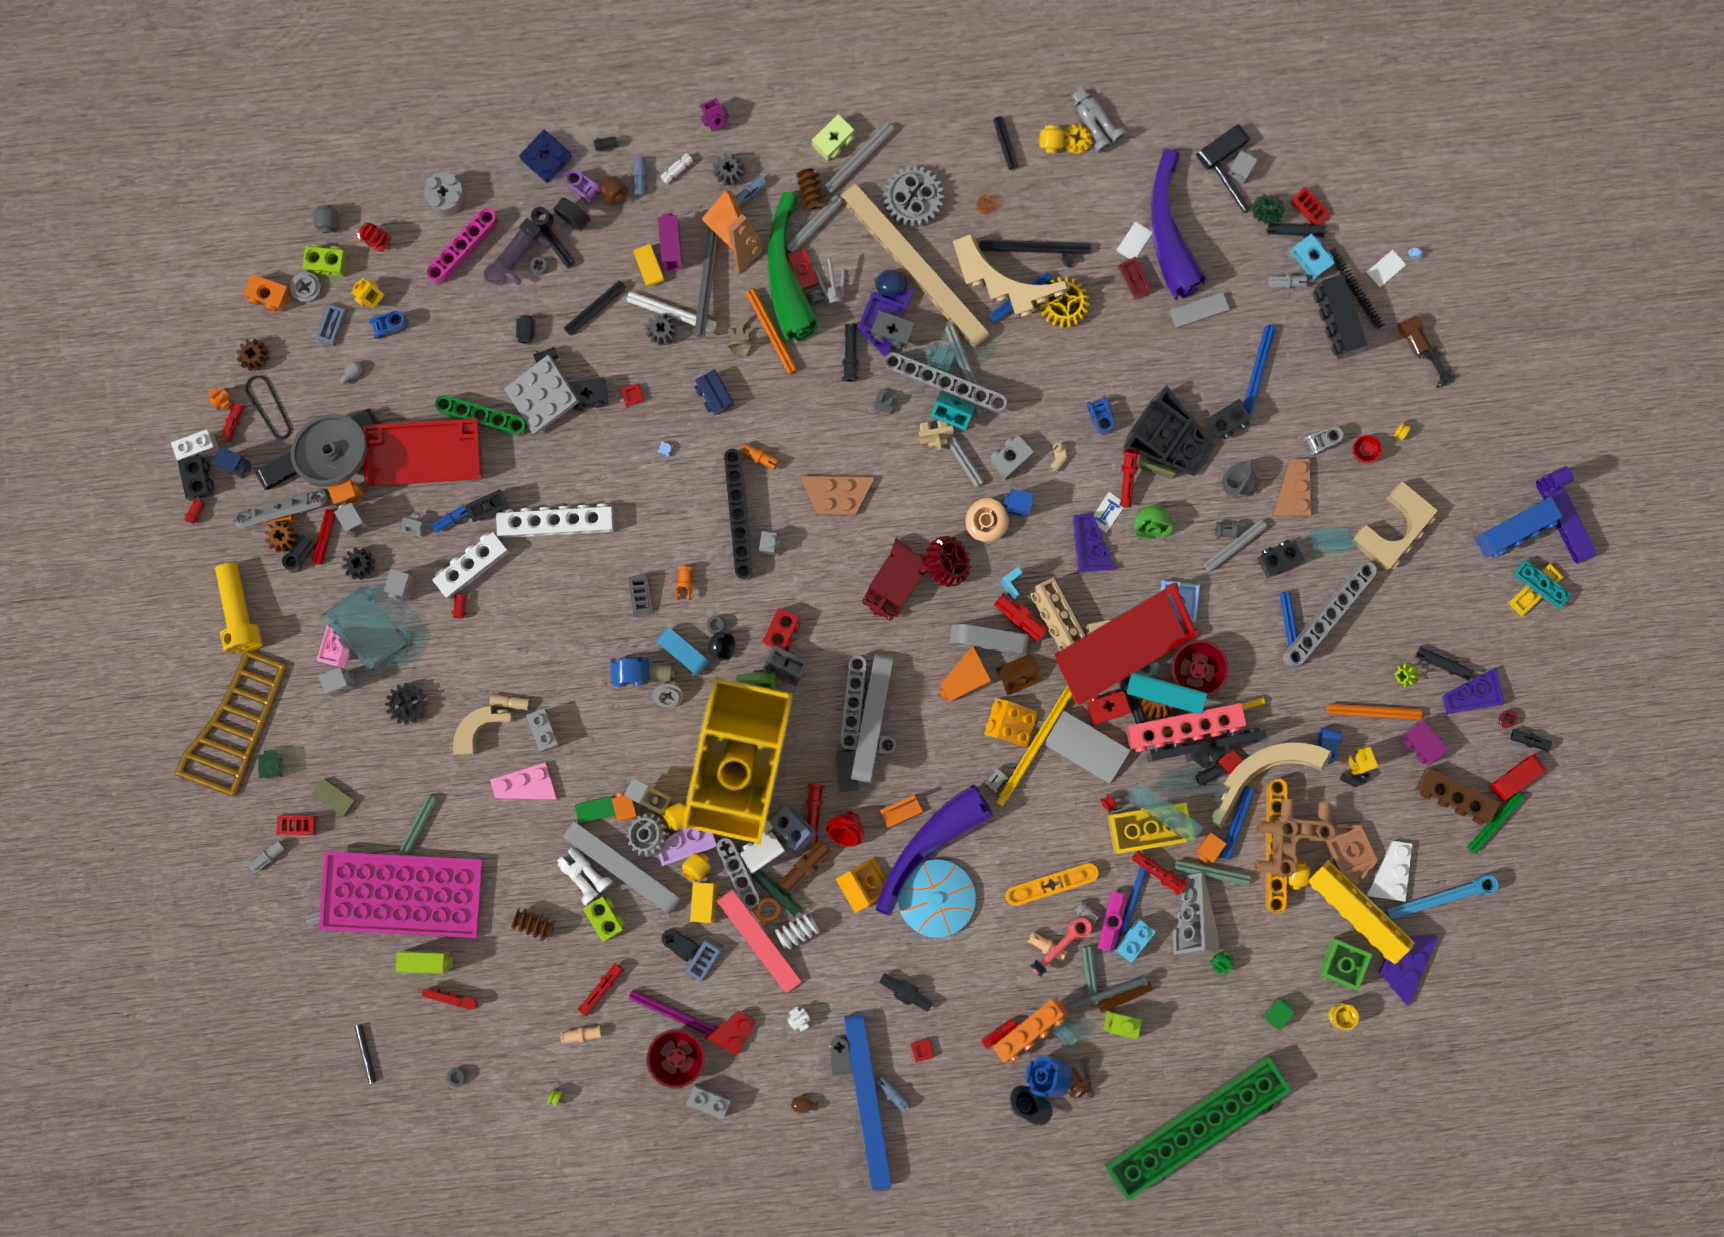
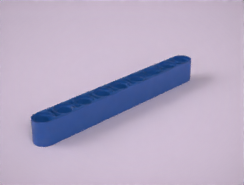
(867, 1102)

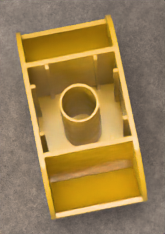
(737, 760)

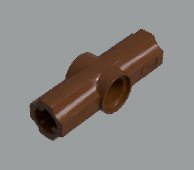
(805, 866)

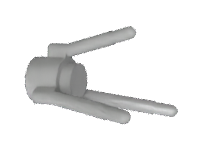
(834, 295)

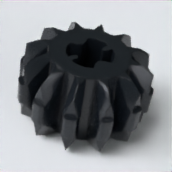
(358, 571)

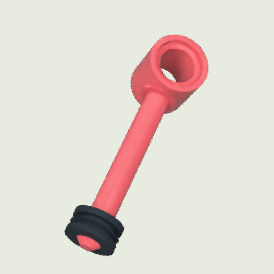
(1039, 967)

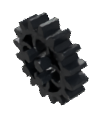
(402, 713)

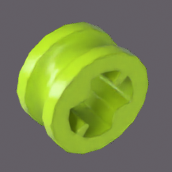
(554, 1097)

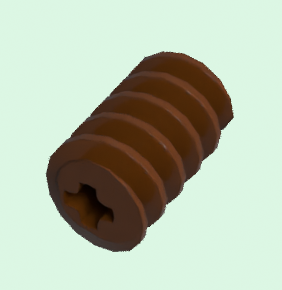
(809, 189)
(533, 924)

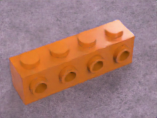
(1030, 1030)

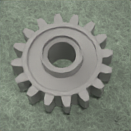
(656, 836)

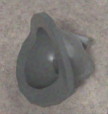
(1240, 480)

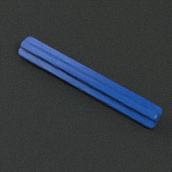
(1007, 307)
(1289, 621)
(1237, 822)

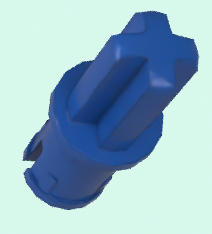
(449, 519)

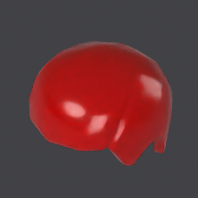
(1367, 449)

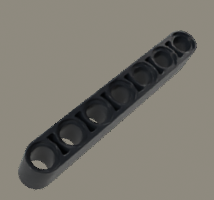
(282, 468)
(735, 505)

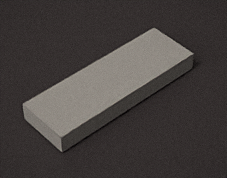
(1199, 310)

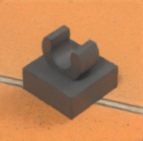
(885, 401)

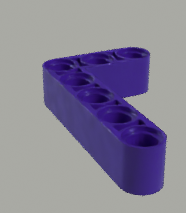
(1569, 525)

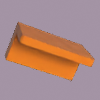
(901, 811)

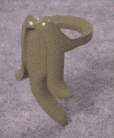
(740, 342)

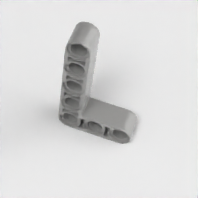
(856, 712)

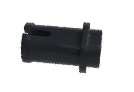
(605, 143)
(540, 355)
(1207, 775)

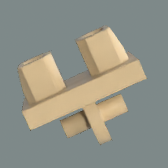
(937, 436)

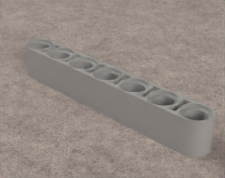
(939, 376)
(1337, 610)
(872, 718)
(621, 867)

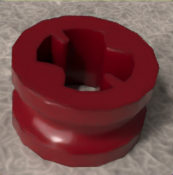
(1507, 724)

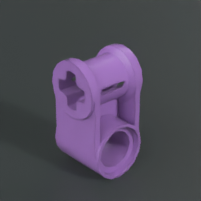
(584, 188)

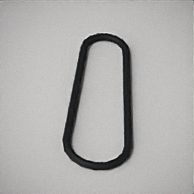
(260, 412)

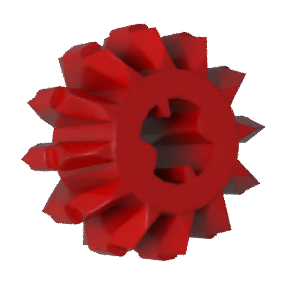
(374, 236)

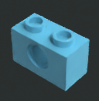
(1313, 267)
(1134, 940)

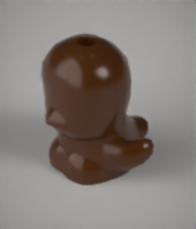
(1078, 1086)

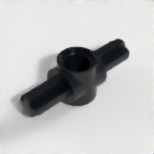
(906, 992)

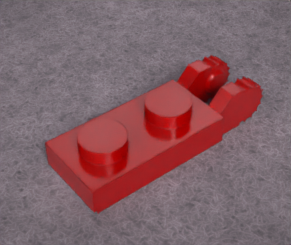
(450, 998)

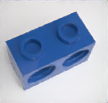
(1018, 502)

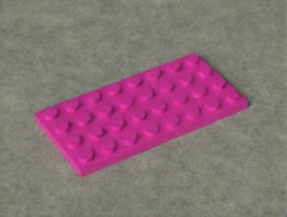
(400, 894)

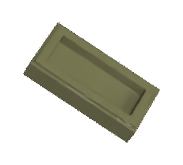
(333, 797)

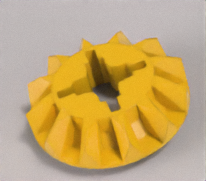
(1082, 145)

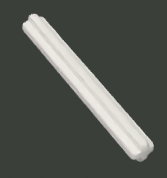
(669, 310)

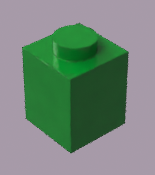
(1278, 1013)

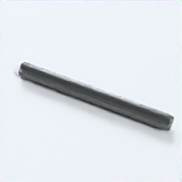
(706, 284)

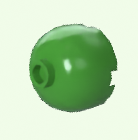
(1152, 522)

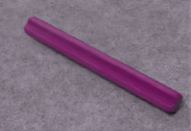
(671, 1012)

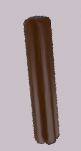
(1123, 997)

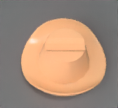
(987, 520)

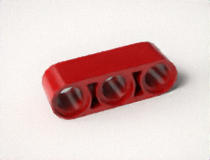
(1518, 777)

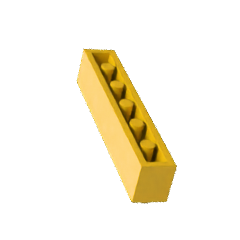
(1361, 912)

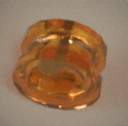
(989, 208)

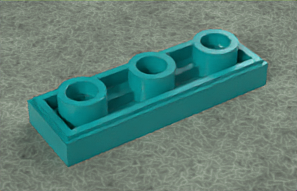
(1532, 577)

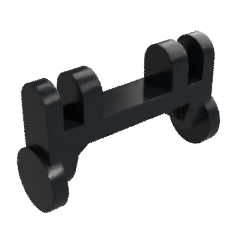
(1443, 375)

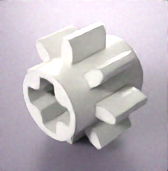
(798, 1019)

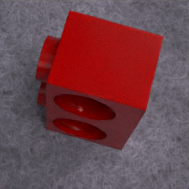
(777, 629)

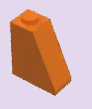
(722, 215)
(965, 677)

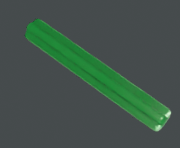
(1502, 815)

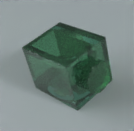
(270, 764)

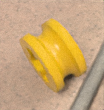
(1401, 431)

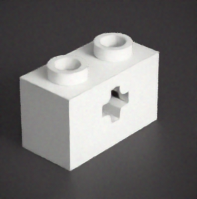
(195, 445)

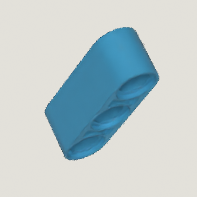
(682, 651)

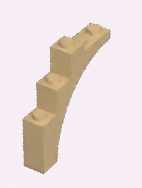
(1022, 296)

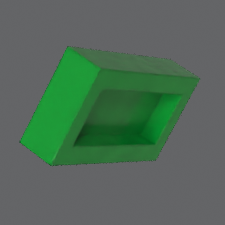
(595, 810)

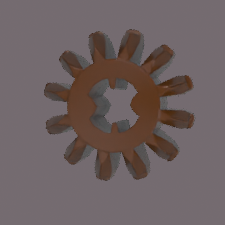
(255, 362)

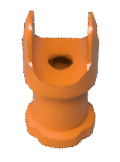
(684, 581)

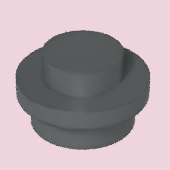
(716, 624)
(457, 1076)

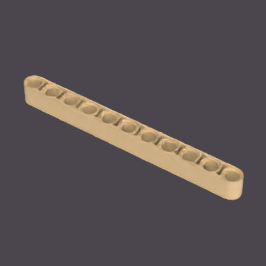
(914, 265)

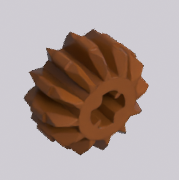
(288, 538)
(1156, 709)

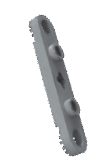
(280, 508)

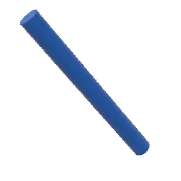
(1133, 899)

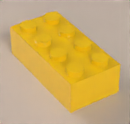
(1140, 831)

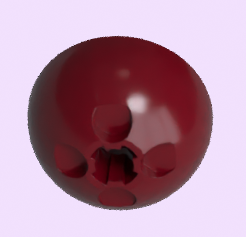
(1208, 662)
(666, 1068)

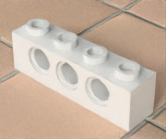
(481, 564)

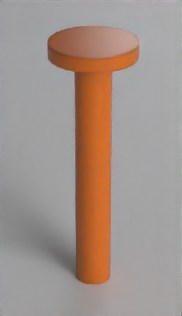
(290, 518)

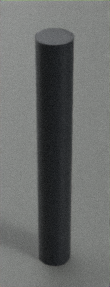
(1231, 188)
(365, 1053)

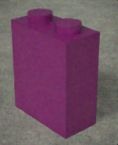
(670, 242)

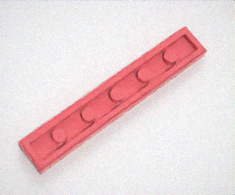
(759, 940)

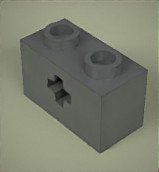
(885, 322)

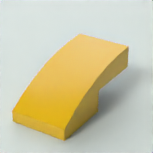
(648, 265)

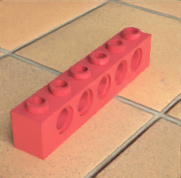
(1233, 713)

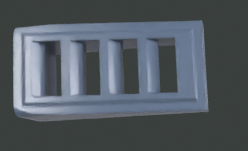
(712, 945)

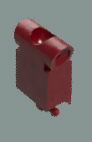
(895, 581)

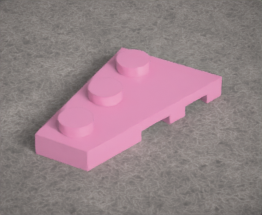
(525, 784)

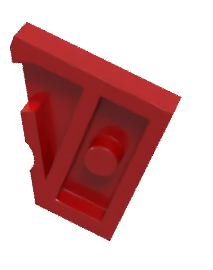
(732, 1033)

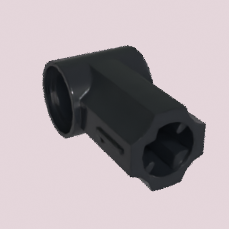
(300, 552)

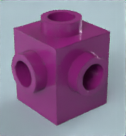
(714, 115)

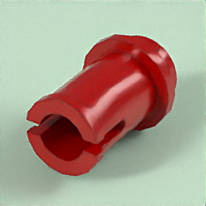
(194, 511)
(459, 606)

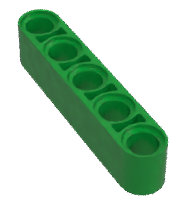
(473, 410)

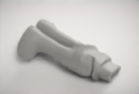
(1091, 111)

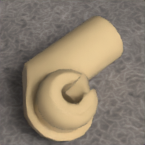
(1060, 456)

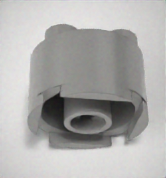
(437, 186)

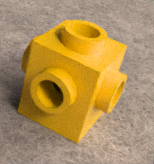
(367, 293)

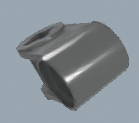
(840, 1058)

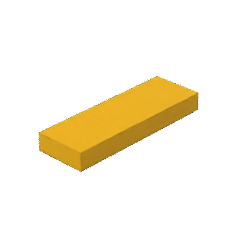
(1527, 598)

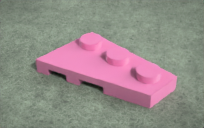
(333, 649)

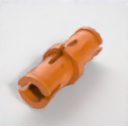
(759, 456)

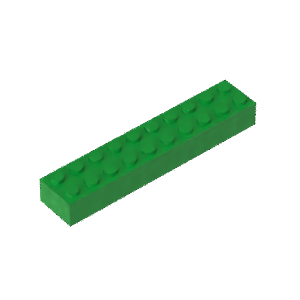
(1197, 1127)

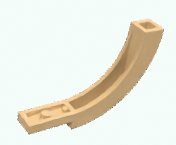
(1265, 759)

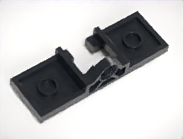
(1212, 748)

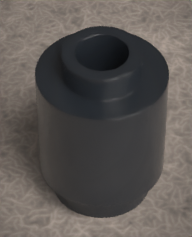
(525, 329)

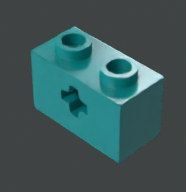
(953, 410)

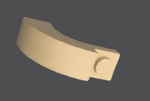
(466, 733)

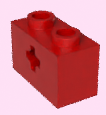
(1119, 707)

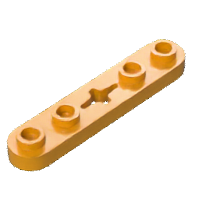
(1069, 879)

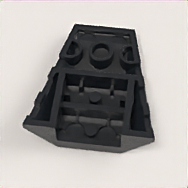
(1170, 435)

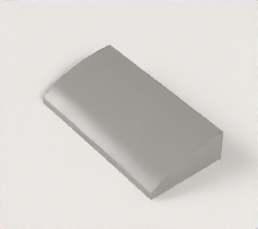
(1086, 747)

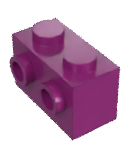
(1424, 743)

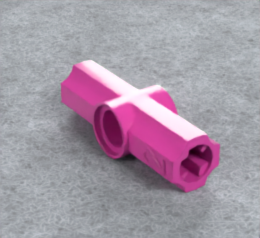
(1110, 934)

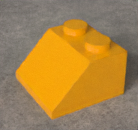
(862, 884)

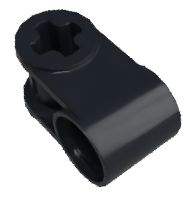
(682, 947)

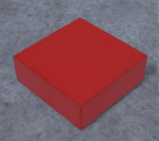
(632, 395)
(1230, 761)
(922, 1050)

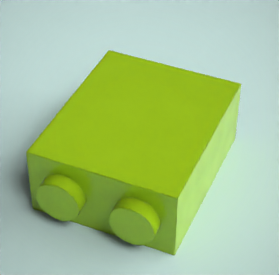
(423, 961)

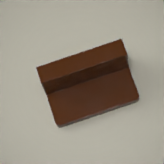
(1019, 674)

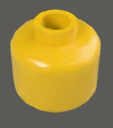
(1051, 139)
(674, 816)
(696, 867)
(1300, 877)

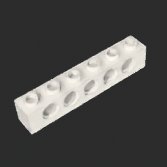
(506, 530)

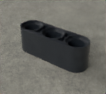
(1223, 147)

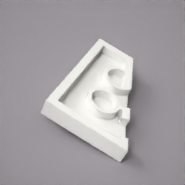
(1393, 873)

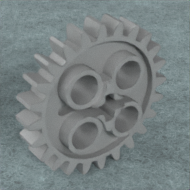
(899, 188)

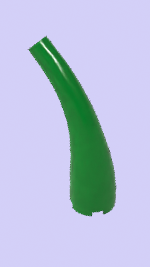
(789, 301)

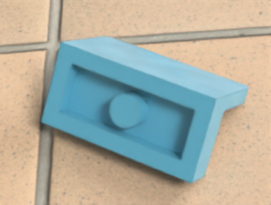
(1010, 578)

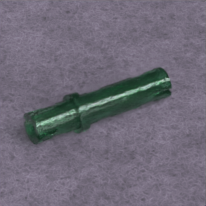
(774, 890)

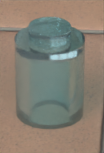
(1065, 1033)

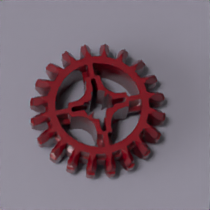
(943, 563)

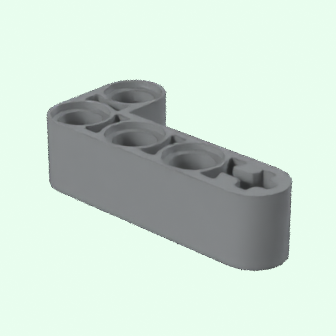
(988, 638)
(735, 874)

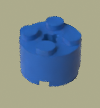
(629, 670)
(1049, 1076)

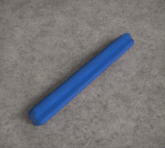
(1258, 369)

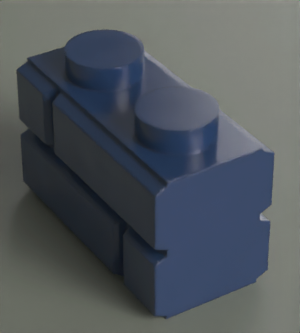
(714, 392)
(232, 462)

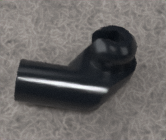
(1355, 780)

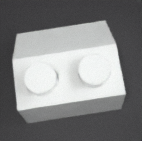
(758, 856)

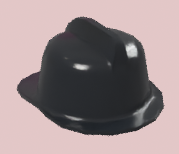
(1030, 1106)

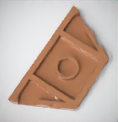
(836, 494)
(1351, 851)

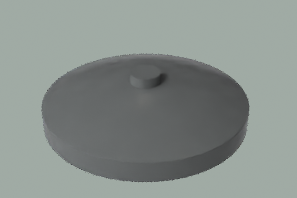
(329, 450)

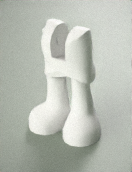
(574, 872)

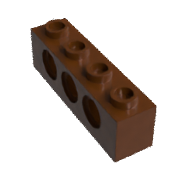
(1486, 806)

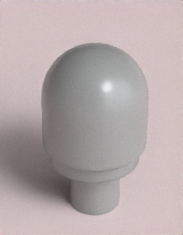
(351, 372)

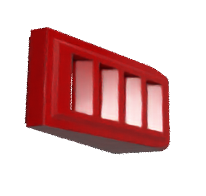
(1314, 203)
(312, 820)

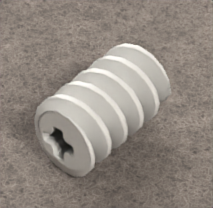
(797, 931)

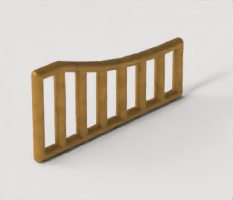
(215, 723)

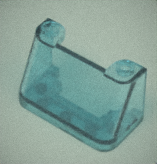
(367, 630)

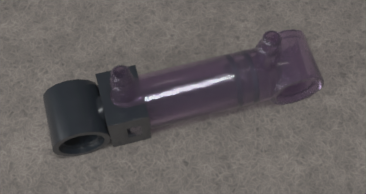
(529, 233)

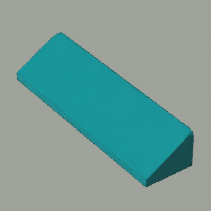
(1166, 693)

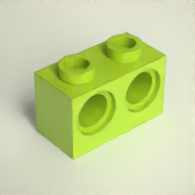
(323, 265)
(600, 921)

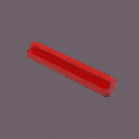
(323, 537)

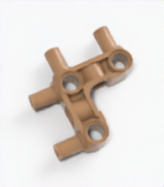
(1285, 844)

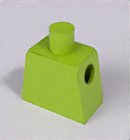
(1122, 1024)

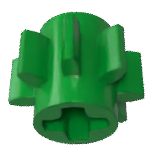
(1222, 962)

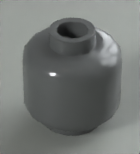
(325, 218)

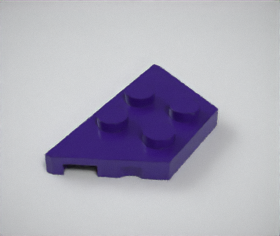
(891, 305)
(1407, 972)

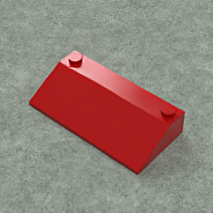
(423, 452)

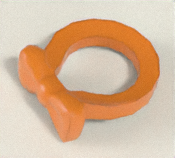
(756, 911)

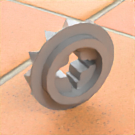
(307, 278)
(667, 701)

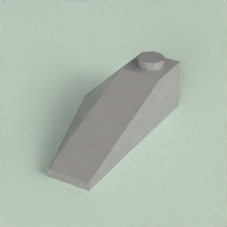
(1196, 924)

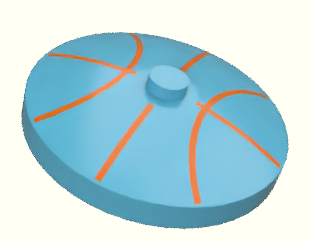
(937, 899)

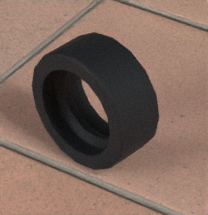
(571, 214)

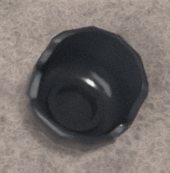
(721, 646)

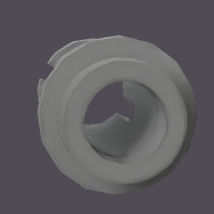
(1085, 911)

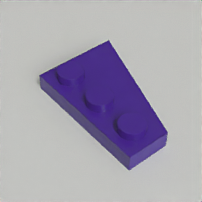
(1090, 548)
(1474, 695)

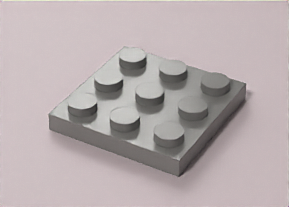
(541, 395)

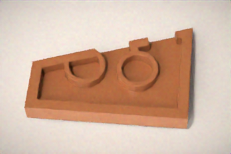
(745, 242)
(1295, 490)

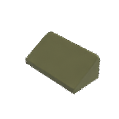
(1155, 467)

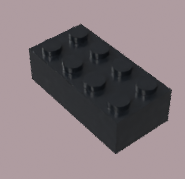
(1340, 317)

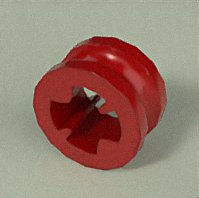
(1108, 803)

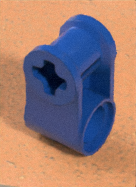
(384, 324)
(1101, 412)
(1330, 740)

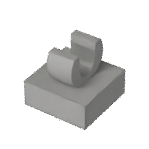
(413, 525)

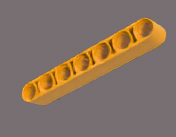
(1271, 816)

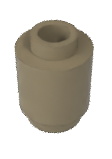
(661, 673)

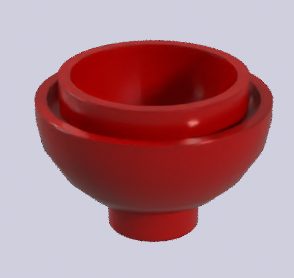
(846, 829)

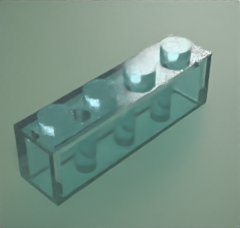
(1164, 812)

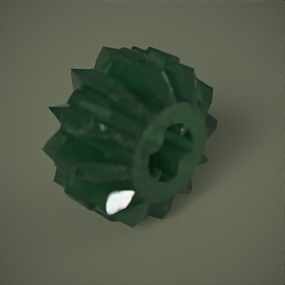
(1268, 209)

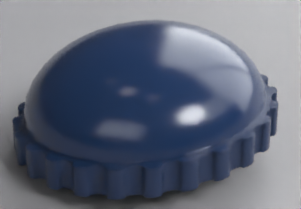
(891, 283)

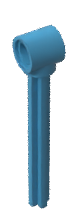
(1444, 897)

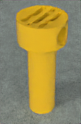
(240, 634)

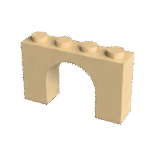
(1417, 513)

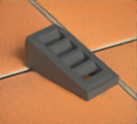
(639, 578)

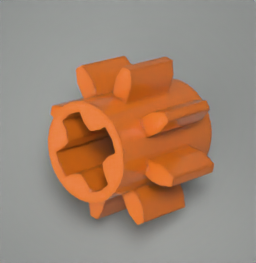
(219, 398)

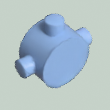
(1415, 253)
(665, 448)

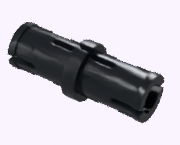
(1530, 740)

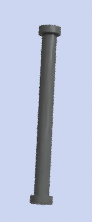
(1107, 993)

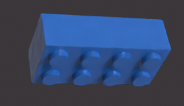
(1521, 526)

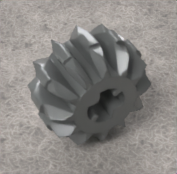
(735, 166)
(659, 322)

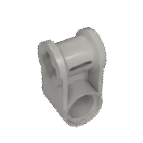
(1320, 440)

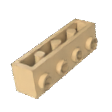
(1056, 613)

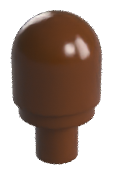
(803, 1105)

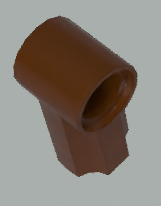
(1412, 331)

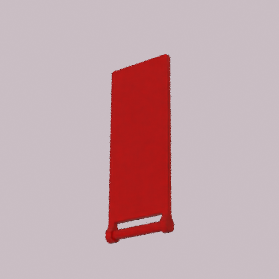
(1124, 645)

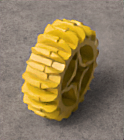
(1066, 317)

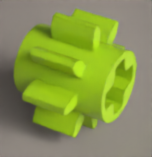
(1407, 674)

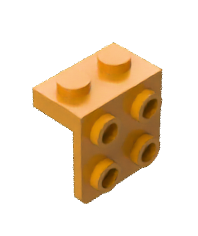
(1010, 722)

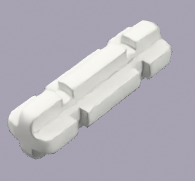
(676, 168)

